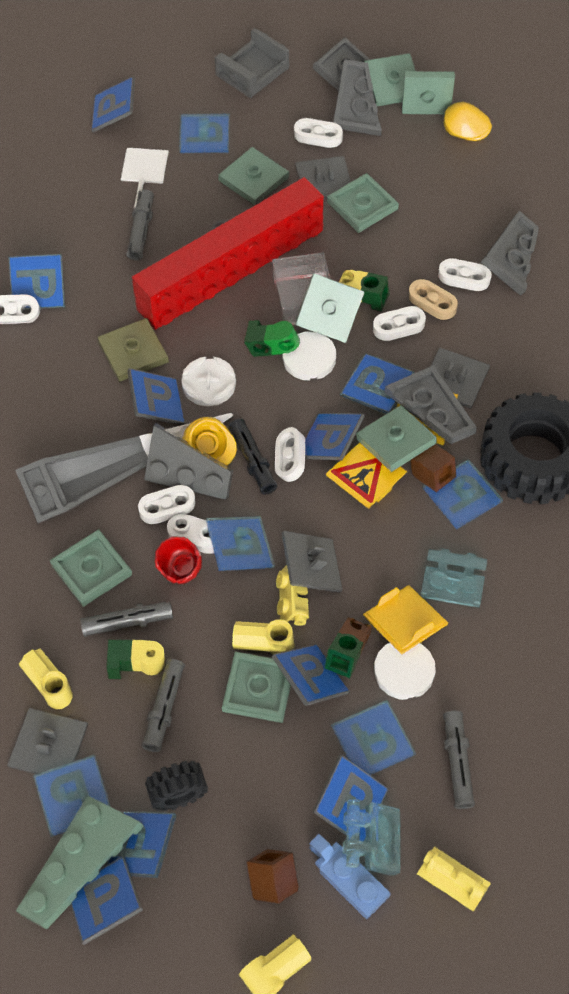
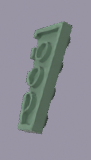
(84, 848)

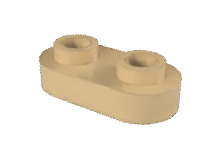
(434, 299)

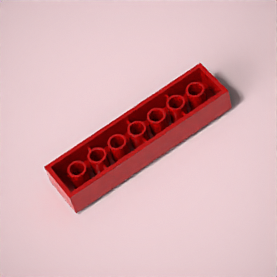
(228, 253)

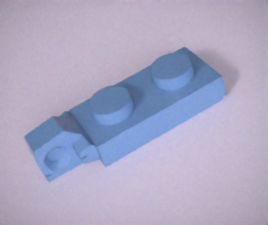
(354, 884)

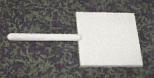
(144, 166)

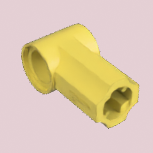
(261, 635)
(46, 678)
(268, 973)

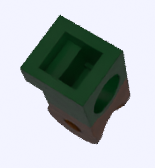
(347, 647)

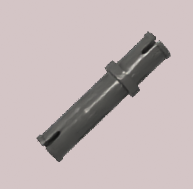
(141, 217)
(126, 618)
(160, 716)
(457, 749)

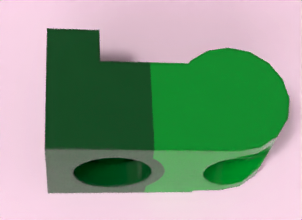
(271, 339)

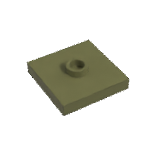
(133, 348)

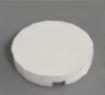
(312, 358)
(208, 381)
(406, 673)

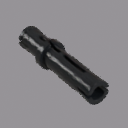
(262, 474)

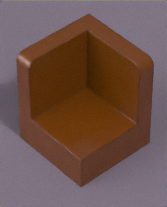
(434, 467)
(272, 876)

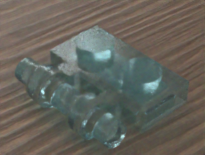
(453, 585)
(381, 837)

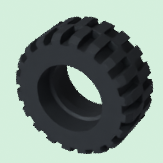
(511, 470)

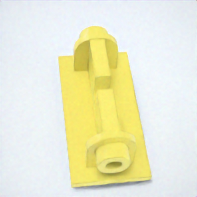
(290, 605)
(453, 878)

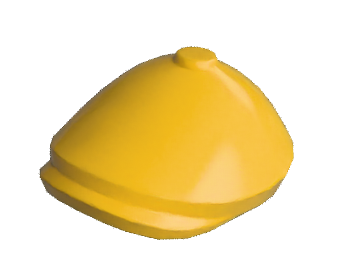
(466, 122)
(211, 437)

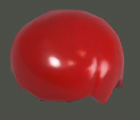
(178, 559)

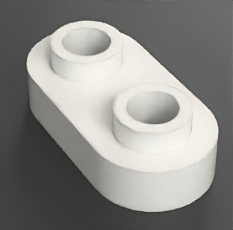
(318, 132)
(464, 274)
(14, 309)
(398, 323)
(290, 454)
(166, 503)
(194, 531)

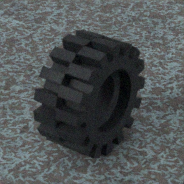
(176, 785)

